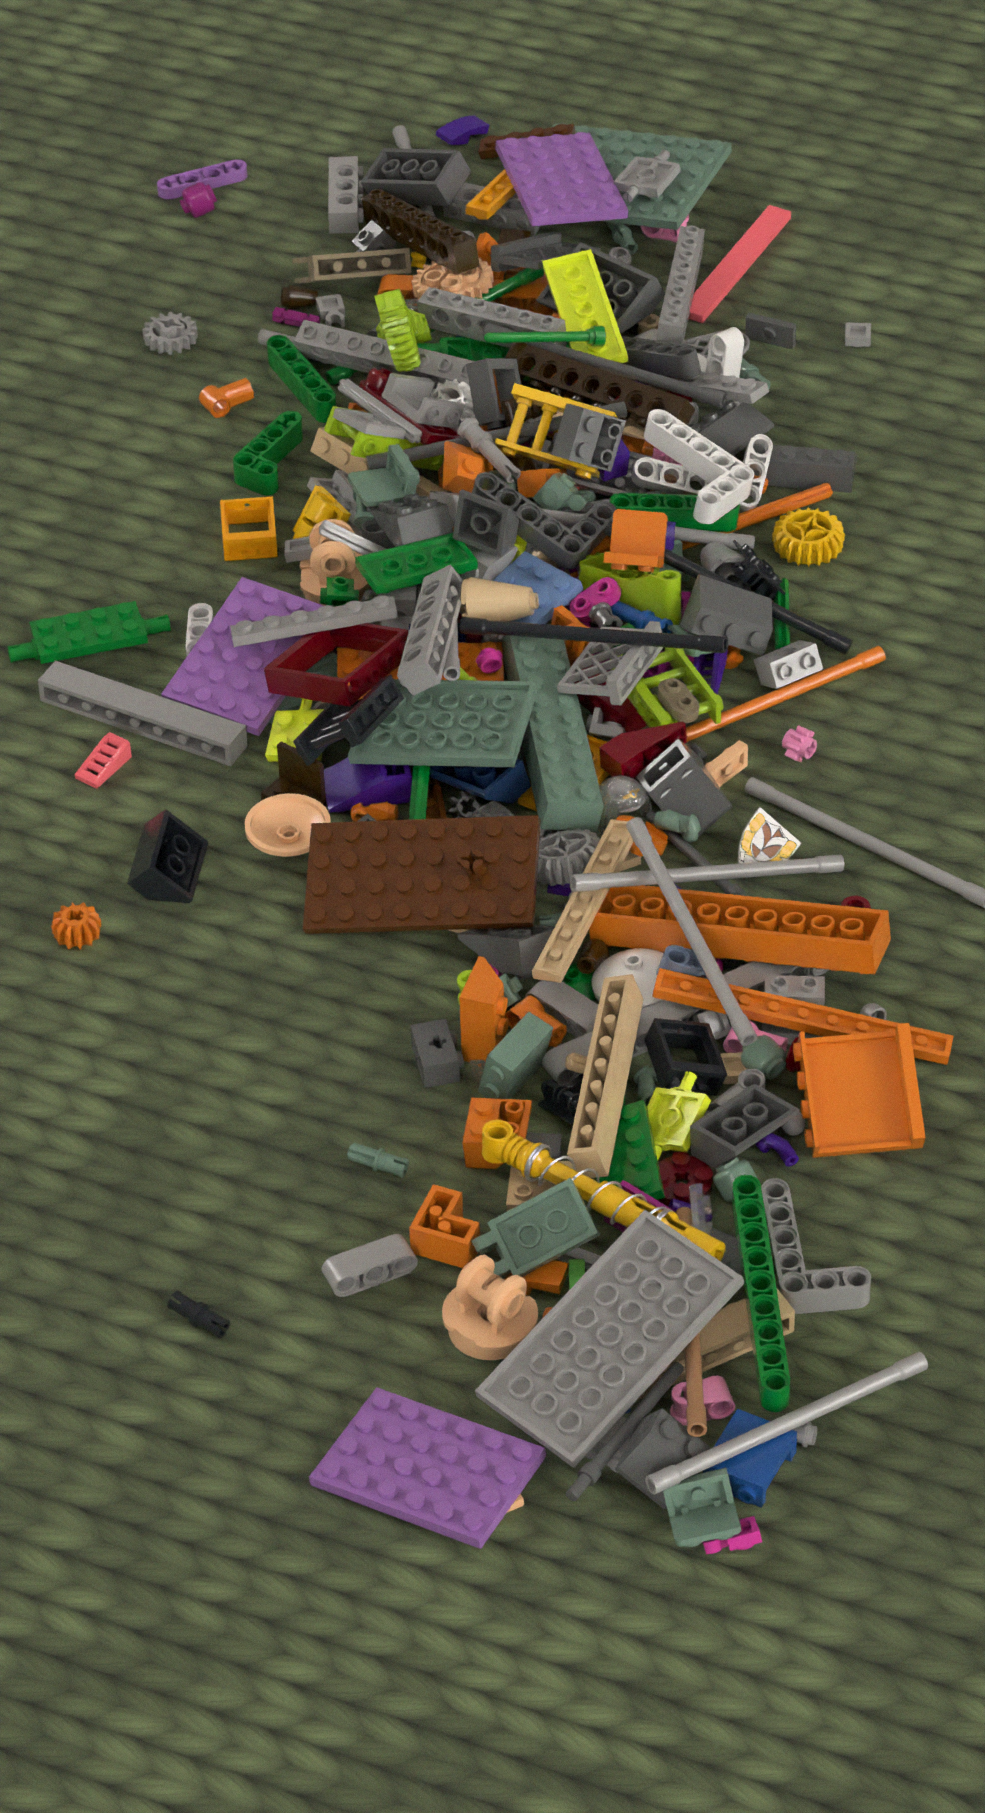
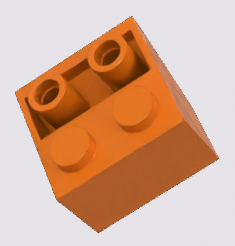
(483, 1110)

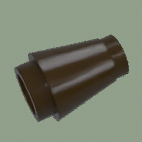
(297, 297)
(592, 955)

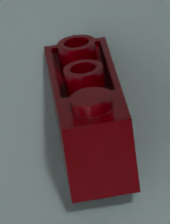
(635, 750)

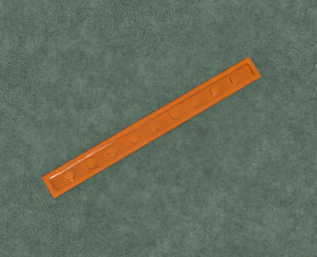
(794, 1013)

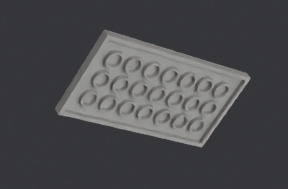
(609, 1338)

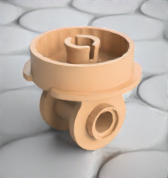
(329, 560)
(488, 1313)

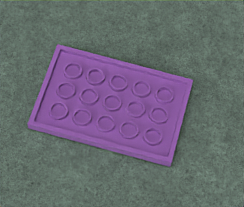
(561, 179)
(232, 678)
(428, 1467)

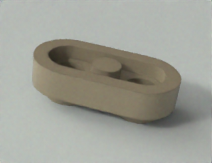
(678, 700)

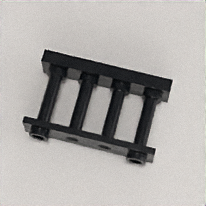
(348, 722)

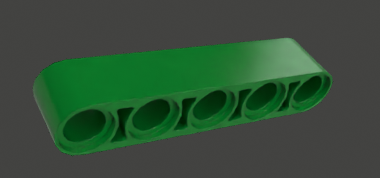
(300, 377)
(676, 507)

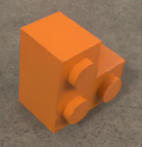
(441, 1230)

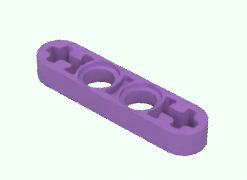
(226, 172)

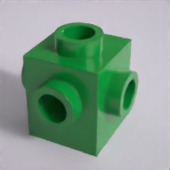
(338, 592)

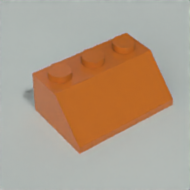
(482, 1012)

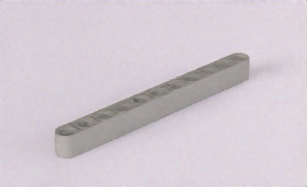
(747, 976)

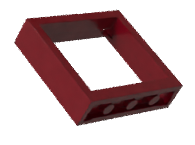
(288, 672)

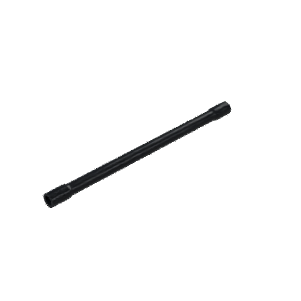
(828, 637)
(703, 643)

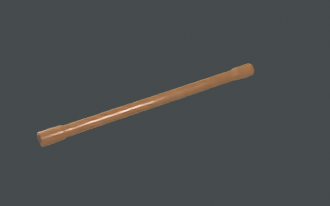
(695, 1401)

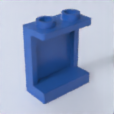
(755, 1468)

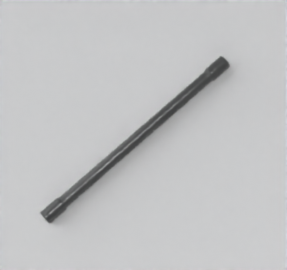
(703, 394)
(435, 449)

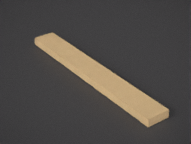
(582, 906)

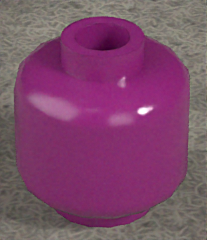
(198, 199)

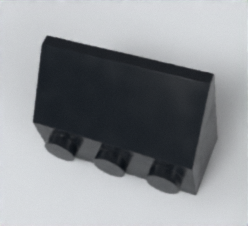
(167, 860)

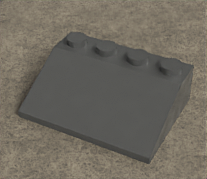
(629, 290)

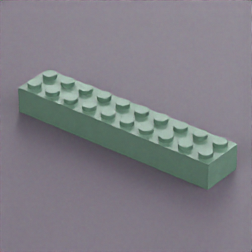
(555, 737)

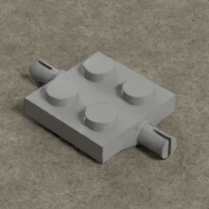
(647, 176)

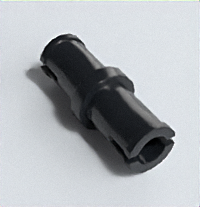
(198, 1314)

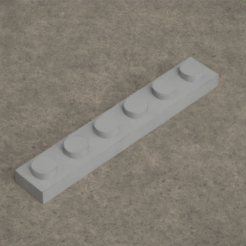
(736, 388)
(314, 621)

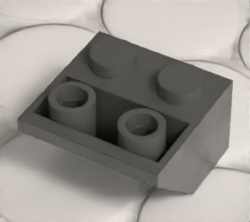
(588, 437)

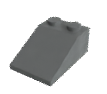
(509, 949)

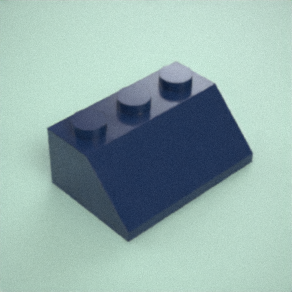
(490, 783)

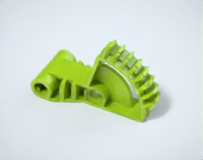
(401, 329)
(641, 590)

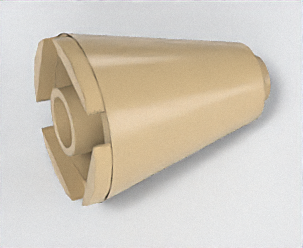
(497, 600)

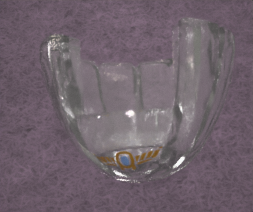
(622, 795)

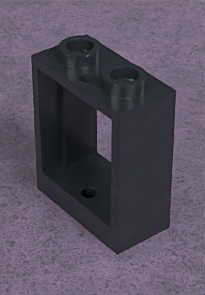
(691, 1035)

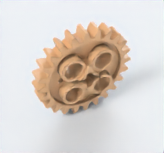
(469, 283)

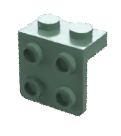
(386, 483)
(702, 1509)

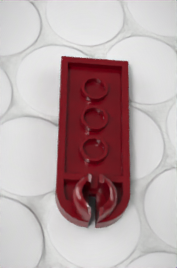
(375, 385)

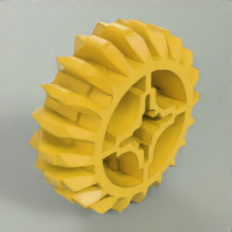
(808, 536)

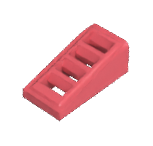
(112, 746)

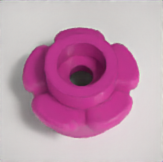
(489, 660)

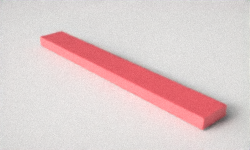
(737, 262)

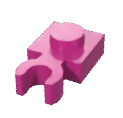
(744, 1540)

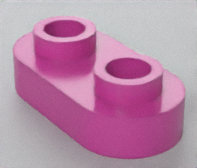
(593, 596)

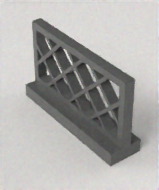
(530, 252)

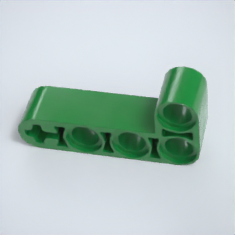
(257, 461)

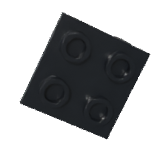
(757, 573)
(561, 1099)

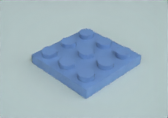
(549, 582)

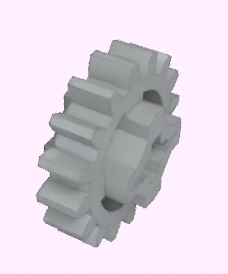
(170, 333)

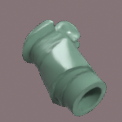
(676, 822)
(646, 1081)

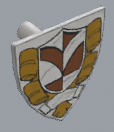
(765, 840)

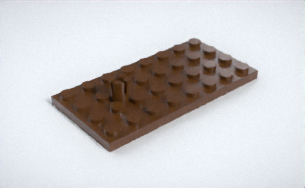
(422, 874)

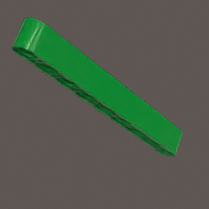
(760, 1294)

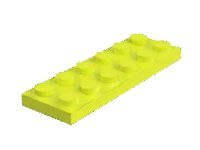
(584, 302)

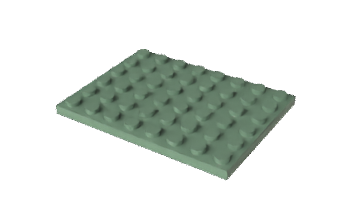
(698, 165)

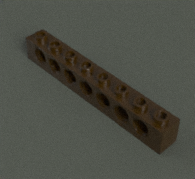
(421, 231)
(591, 378)

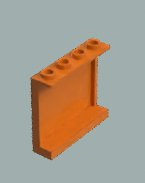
(860, 1093)

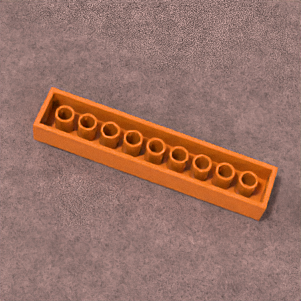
(748, 928)

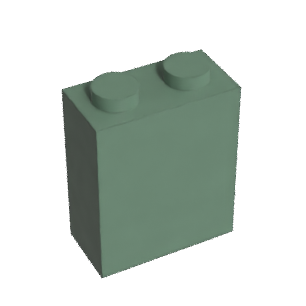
(515, 1058)

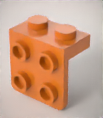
(637, 540)

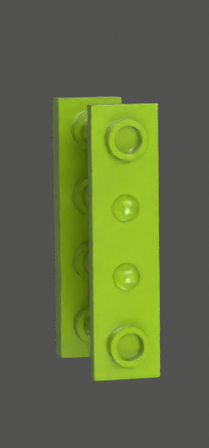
(373, 444)
(649, 705)

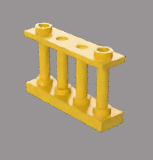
(550, 405)

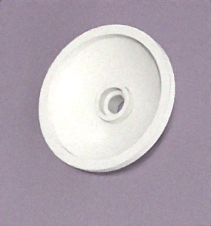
(639, 962)

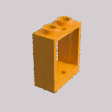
(248, 544)

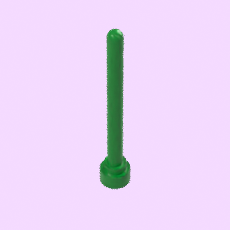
(595, 336)

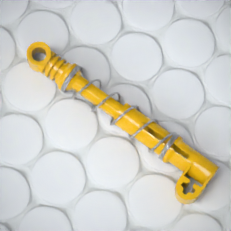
(536, 1162)

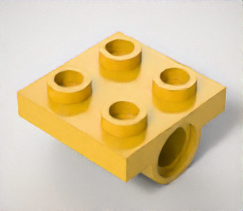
(318, 508)

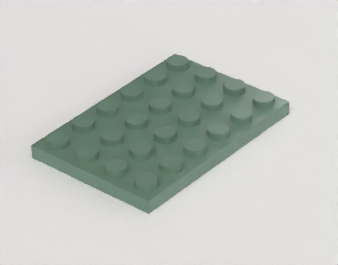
(453, 726)

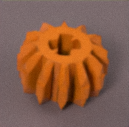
(76, 925)

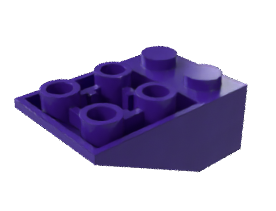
(366, 784)

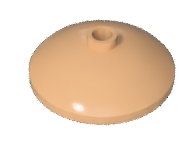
(283, 824)

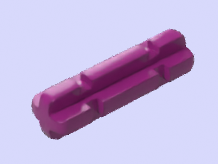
(292, 317)

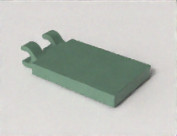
(538, 1230)

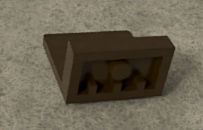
(296, 776)

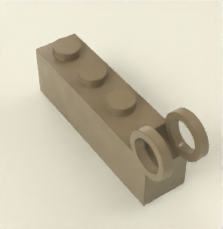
(355, 265)

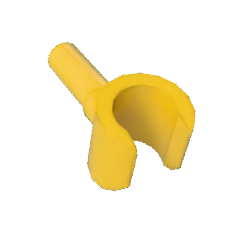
(418, 260)

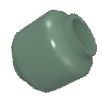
(764, 1056)
(728, 1172)

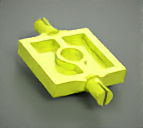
(288, 726)
(673, 1112)

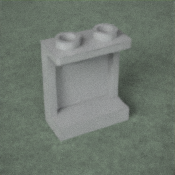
(413, 398)

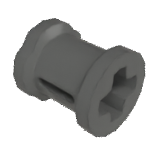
(602, 616)

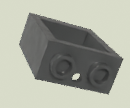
(484, 391)

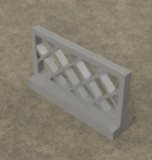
(618, 681)

